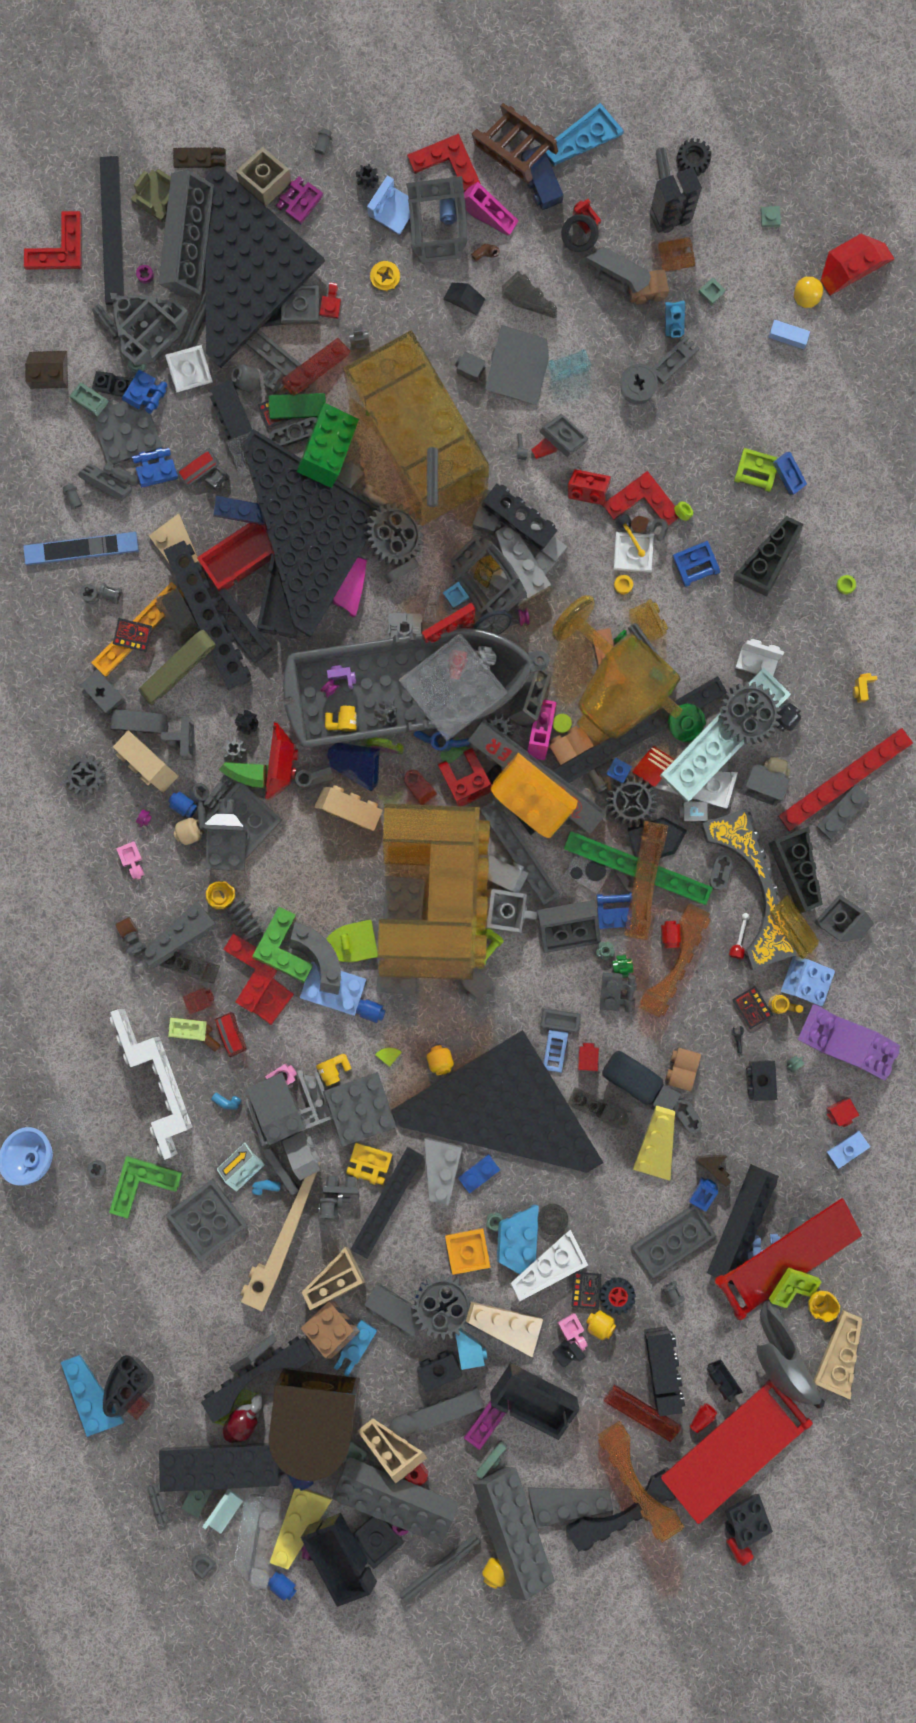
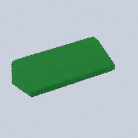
(296, 406)

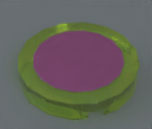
(385, 746)

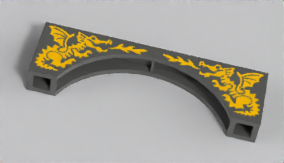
(737, 834)

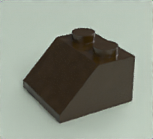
(46, 370)

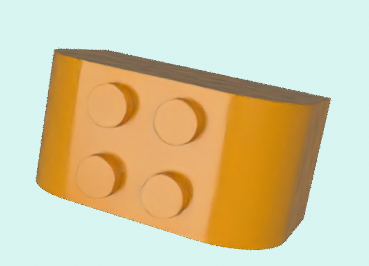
(533, 796)

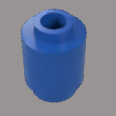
(182, 804)
(370, 1010)
(282, 1586)

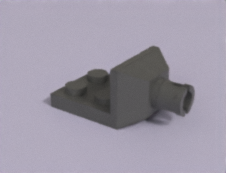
(225, 839)

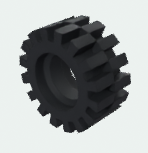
(697, 147)

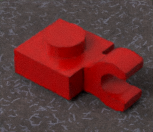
(331, 305)

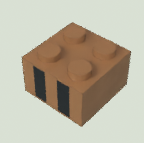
(330, 1329)

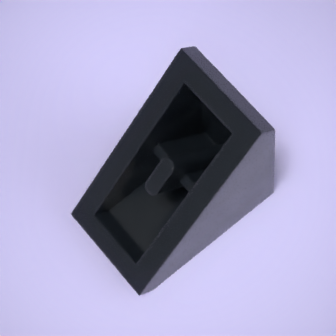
(465, 297)

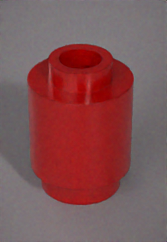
(671, 934)

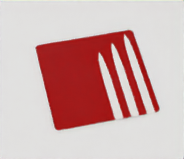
(653, 765)

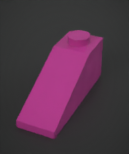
(488, 209)
(541, 731)

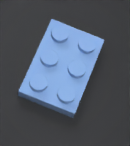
(349, 992)

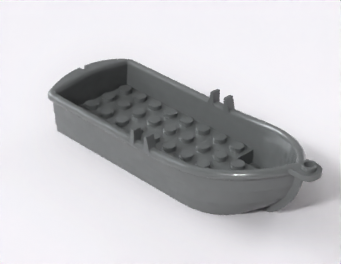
(377, 674)

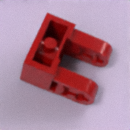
(470, 787)

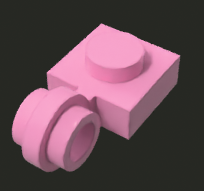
(130, 855)
(571, 1328)

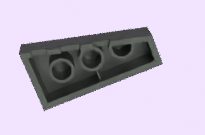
(767, 561)
(798, 868)

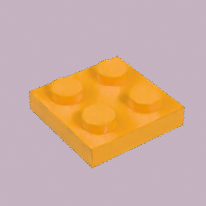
(467, 1251)

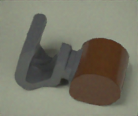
(642, 524)
(127, 931)

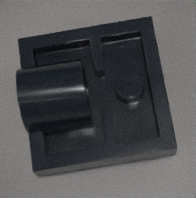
(747, 1521)

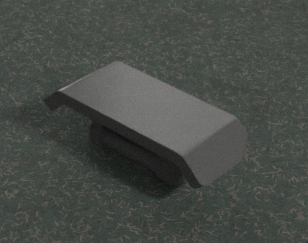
(618, 267)

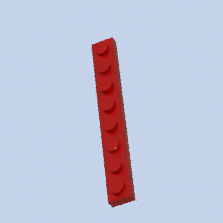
(845, 779)

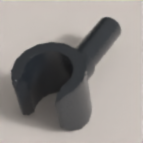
(738, 1038)

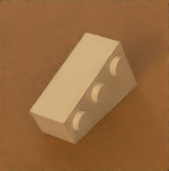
(144, 761)
(349, 807)
(335, 1280)
(392, 1451)

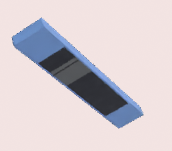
(81, 548)

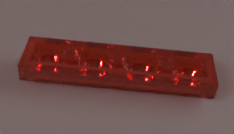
(315, 366)
(642, 1413)

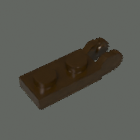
(198, 157)

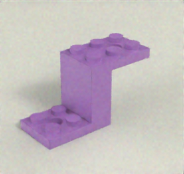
(849, 1042)

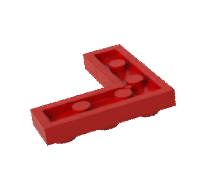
(447, 149)
(67, 256)
(646, 488)
(460, 619)
(260, 978)

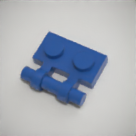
(140, 387)
(157, 472)

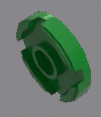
(687, 724)

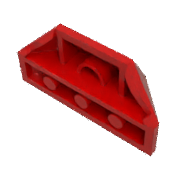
(853, 261)
(281, 762)

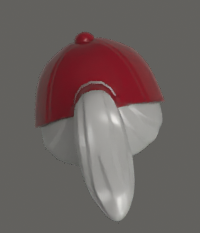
(243, 1421)

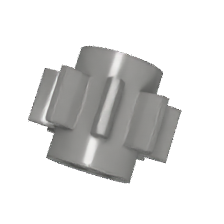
(486, 655)
(228, 748)

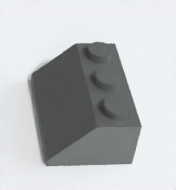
(569, 926)

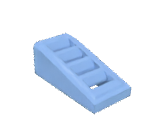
(559, 1035)

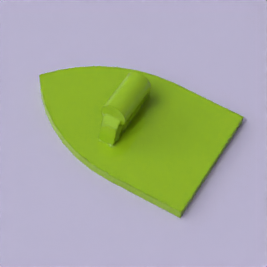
(354, 942)

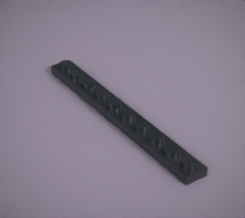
(649, 726)

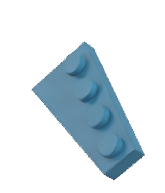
(586, 133)
(88, 1396)

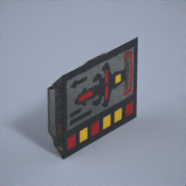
(586, 1290)

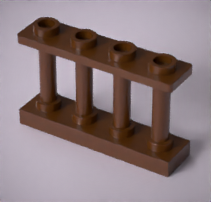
(510, 159)

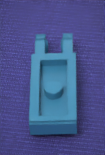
(357, 1346)

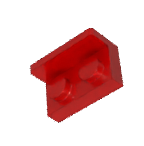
(588, 486)

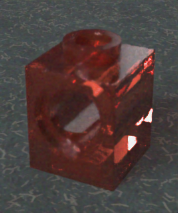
(198, 1000)

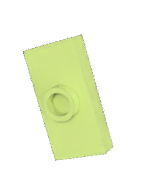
(187, 1029)

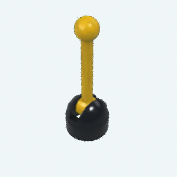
(624, 524)

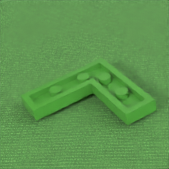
(271, 954)
(133, 1172)

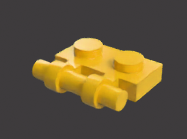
(372, 1158)

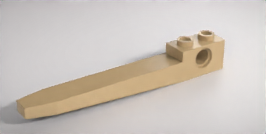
(268, 1274)

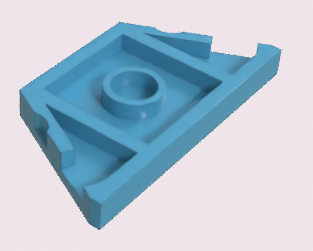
(518, 1240)

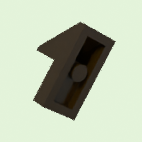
(711, 1163)

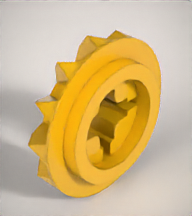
(381, 268)

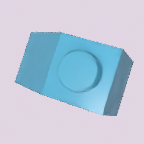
(470, 1351)

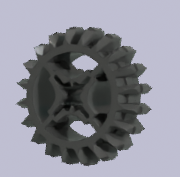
(638, 807)

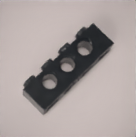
(522, 527)

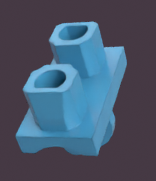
(674, 319)

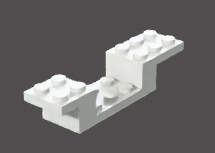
(153, 1050)

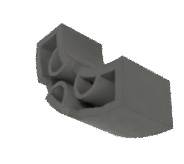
(321, 952)

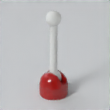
(737, 950)

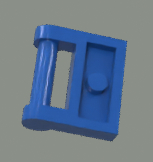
(695, 557)
(612, 917)

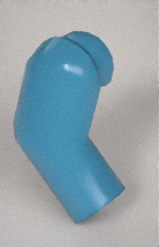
(226, 1104)
(266, 1185)

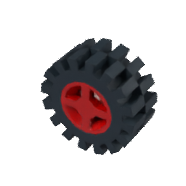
(619, 1301)

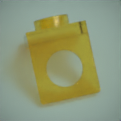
(489, 566)

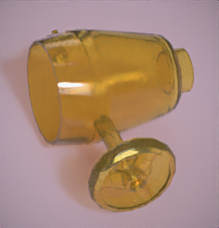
(627, 682)

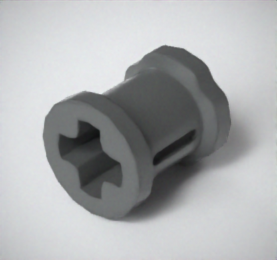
(217, 478)
(109, 593)
(84, 594)
(672, 1294)

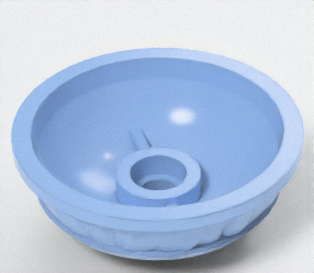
(18, 1155)

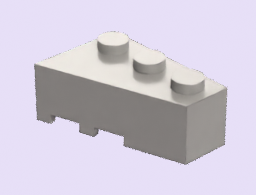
(442, 1165)

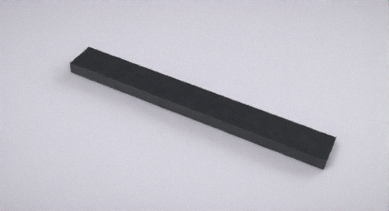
(111, 227)

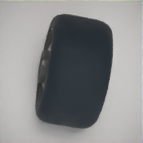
(632, 1077)

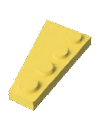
(657, 1146)

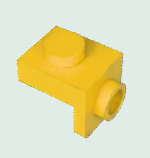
(861, 691)

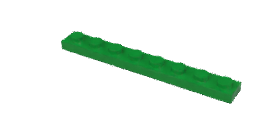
(627, 864)

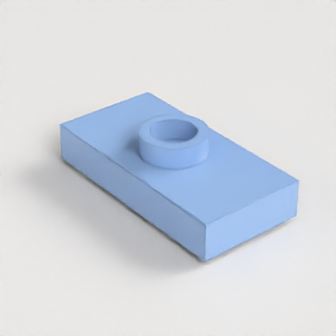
(848, 1149)

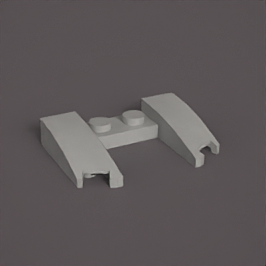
(545, 559)
(313, 1115)

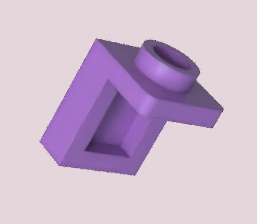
(338, 673)

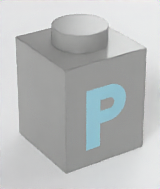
(693, 811)

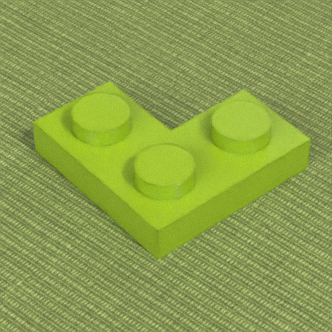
(792, 1283)

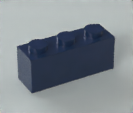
(544, 181)

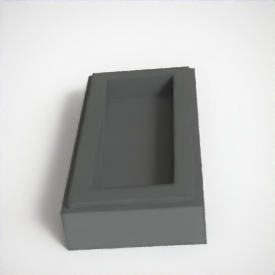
(560, 1020)

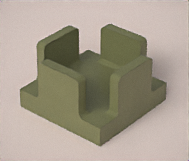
(152, 193)

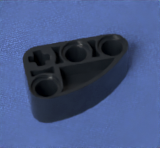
(122, 1379)

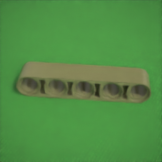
(177, 667)

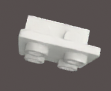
(757, 656)

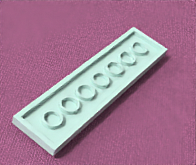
(714, 746)

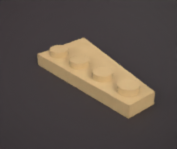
(171, 534)
(508, 1326)
(840, 1356)

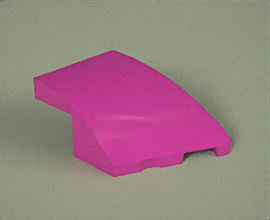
(351, 588)

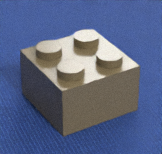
(264, 176)

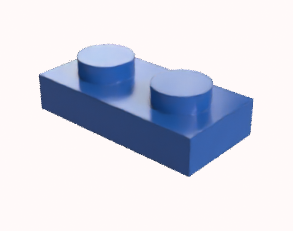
(789, 473)
(479, 1173)

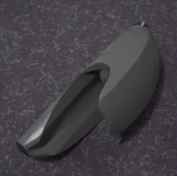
(783, 1361)

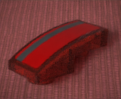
(230, 1035)

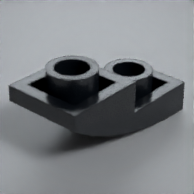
(110, 383)

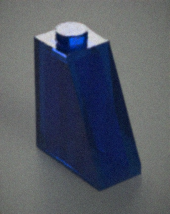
(356, 763)

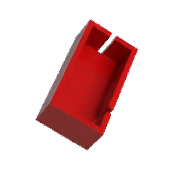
(237, 556)

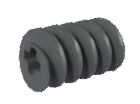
(245, 919)

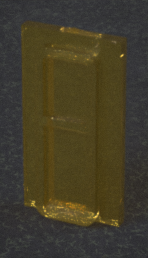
(794, 927)

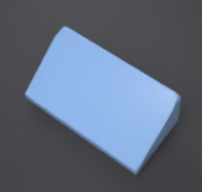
(789, 334)

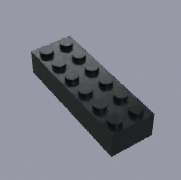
(217, 1467)

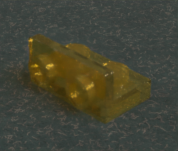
(649, 621)

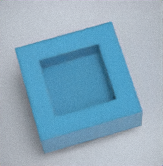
(456, 595)

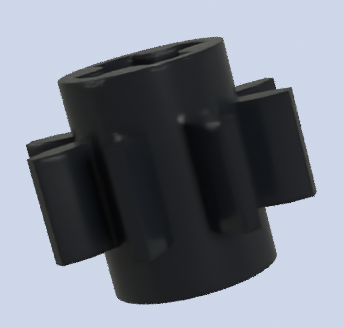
(364, 180)
(246, 722)

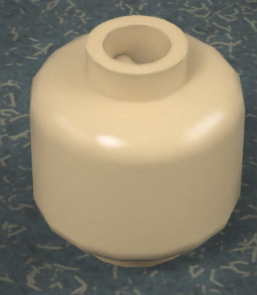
(188, 831)

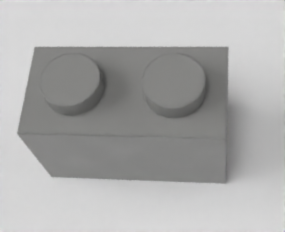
(506, 875)
(301, 1155)

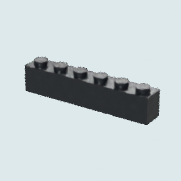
(743, 1221)

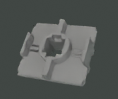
(397, 620)

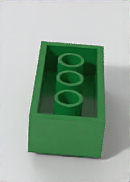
(327, 445)

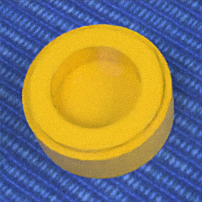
(623, 584)

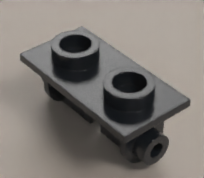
(720, 1374)

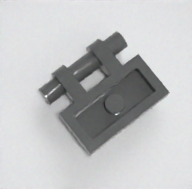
(611, 992)

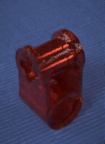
(422, 789)

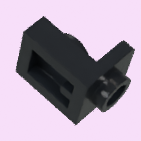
(568, 1352)

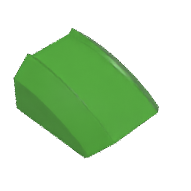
(248, 774)

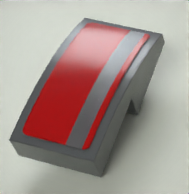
(198, 467)

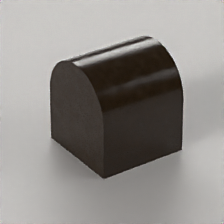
(312, 1422)

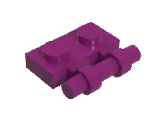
(303, 203)

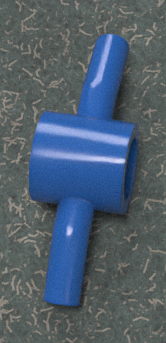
(433, 740)

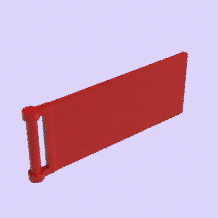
(798, 1250)
(734, 1452)

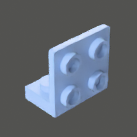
(390, 207)
(808, 980)

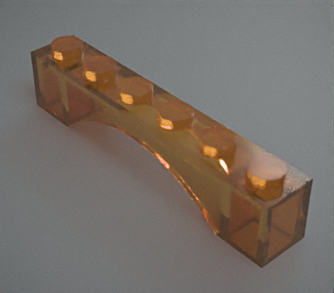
(641, 899)
(691, 924)
(662, 1518)

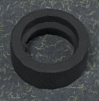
(566, 228)

